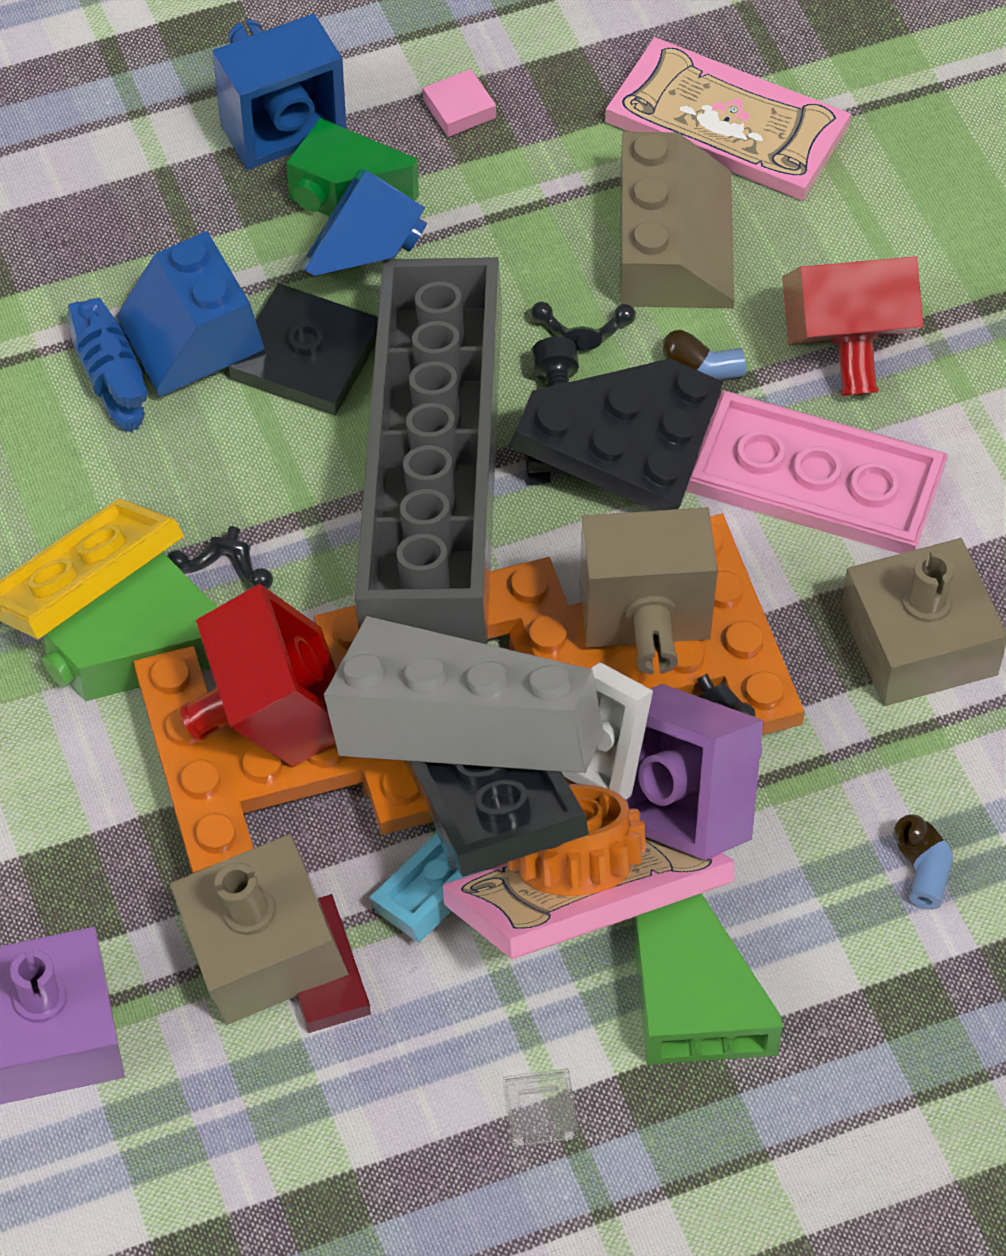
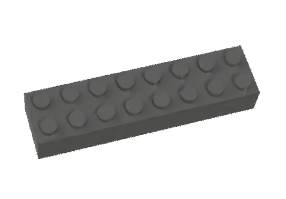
(432, 447)

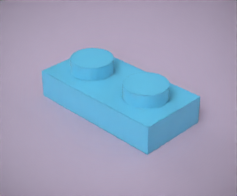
(414, 893)

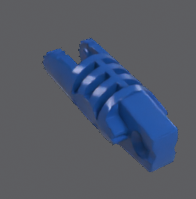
(108, 362)

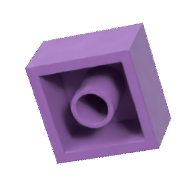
(697, 773)
(55, 1017)

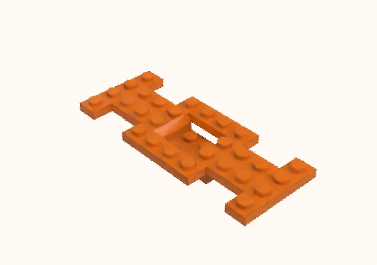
(232, 775)

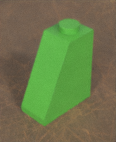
(133, 620)
(698, 989)

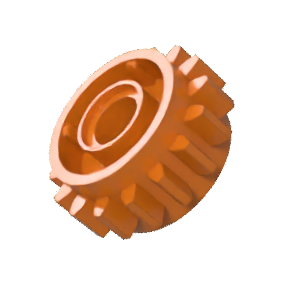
(592, 861)

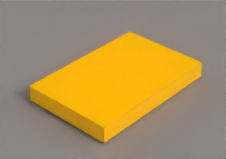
(83, 566)

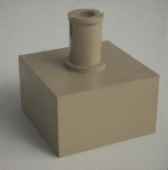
(648, 581)
(923, 621)
(258, 929)

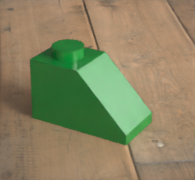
(331, 158)

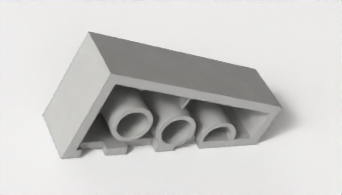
(460, 702)

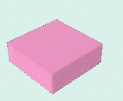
(459, 102)

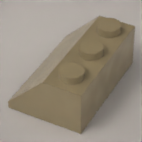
(674, 224)

